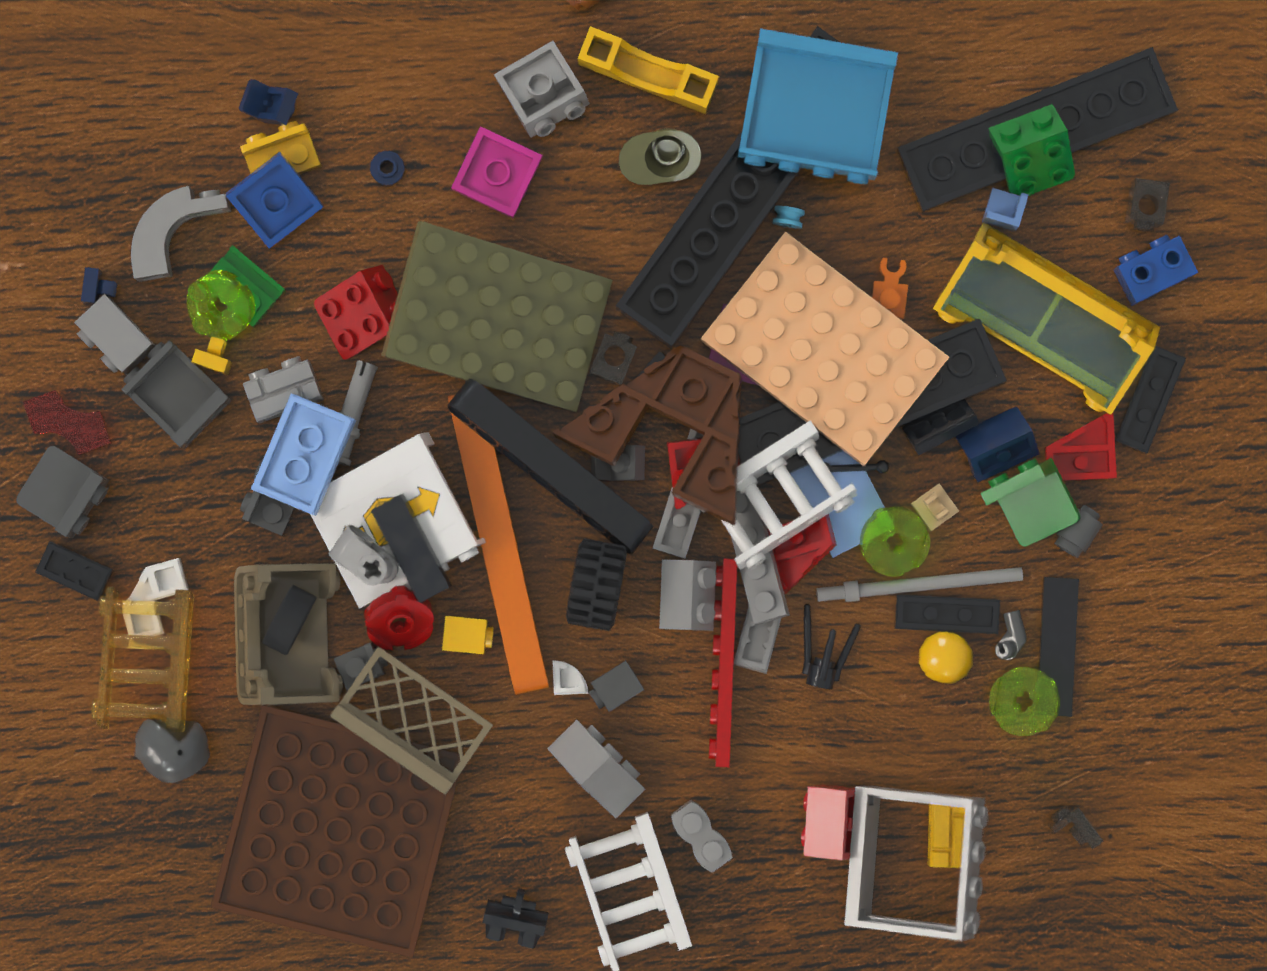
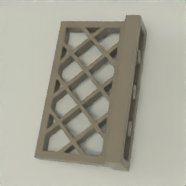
(395, 746)

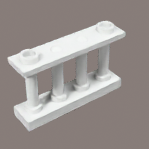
(774, 461)
(652, 867)

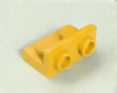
(291, 140)

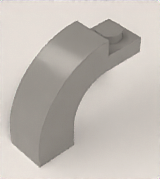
(161, 220)

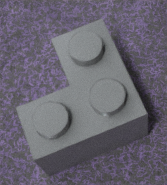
(597, 767)

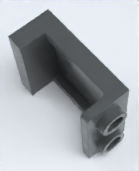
(175, 393)

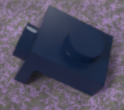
(268, 103)

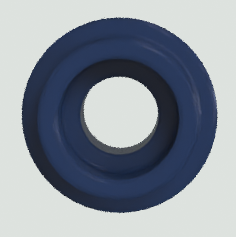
(392, 177)

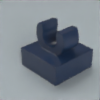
(94, 286)

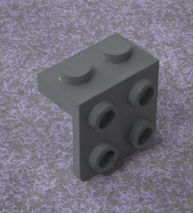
(62, 492)

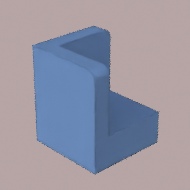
(1005, 209)

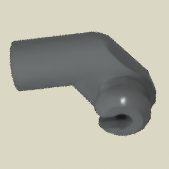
(1013, 639)

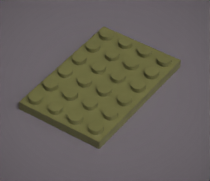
(496, 317)

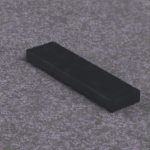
(1059, 636)

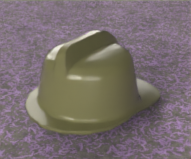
(660, 157)

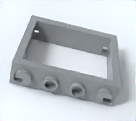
(864, 857)

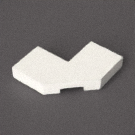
(155, 584)

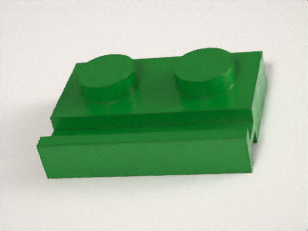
(263, 287)

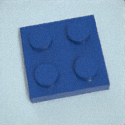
(274, 200)

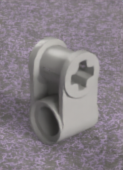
(359, 553)

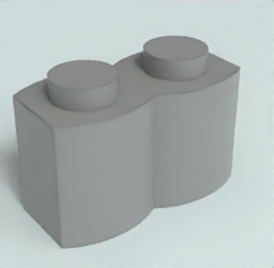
(707, 843)

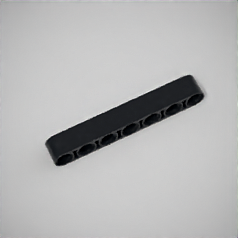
(549, 465)

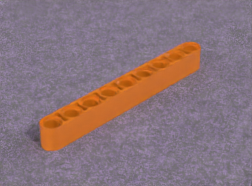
(502, 560)

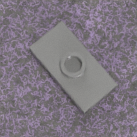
(756, 644)

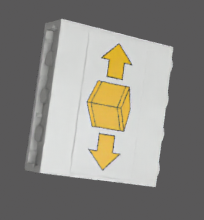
(400, 470)

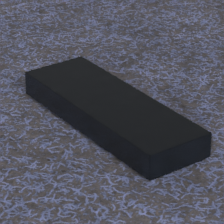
(1150, 399)
(411, 548)
(947, 614)

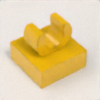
(213, 357)

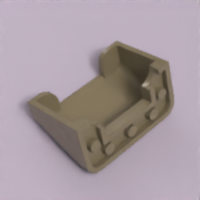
(264, 673)

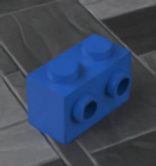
(1155, 269)

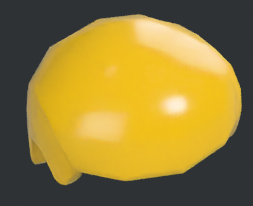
(945, 657)

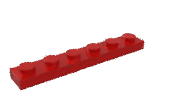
(723, 677)

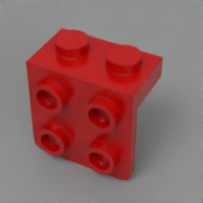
(358, 310)

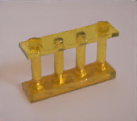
(173, 677)

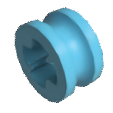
(788, 217)

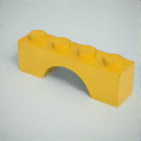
(655, 75)

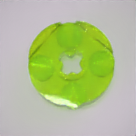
(203, 312)
(903, 558)
(1013, 685)

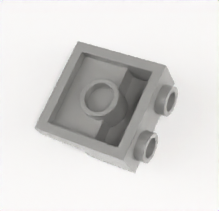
(542, 90)

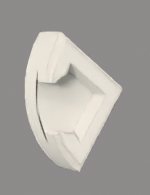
(568, 679)

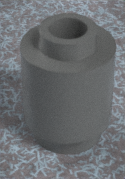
(1080, 535)

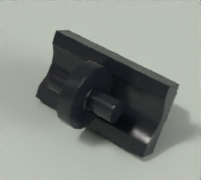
(515, 915)

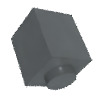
(615, 687)

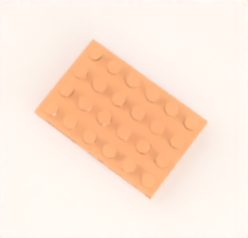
(824, 348)

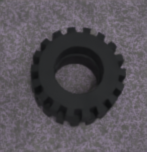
(596, 584)

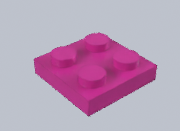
(496, 172)

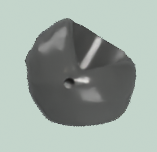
(171, 754)

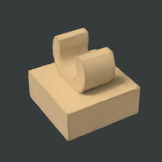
(934, 507)

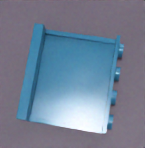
(817, 106)

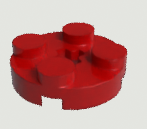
(399, 604)

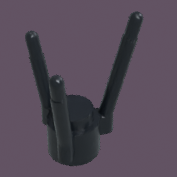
(822, 671)

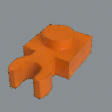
(889, 292)

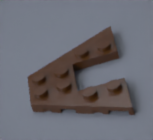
(691, 393)

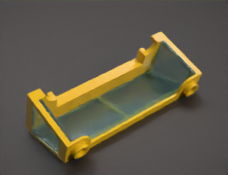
(1049, 316)

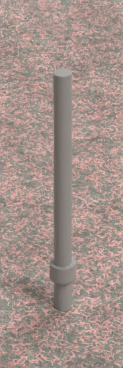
(852, 591)

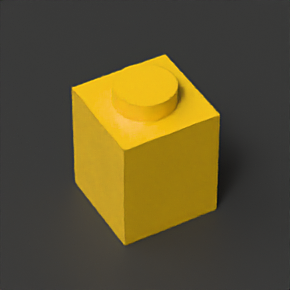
(467, 635)

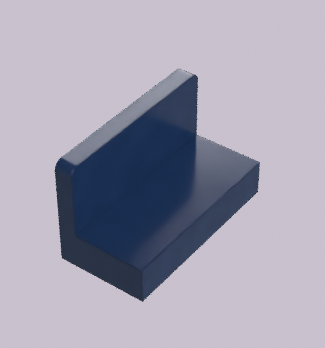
(998, 444)

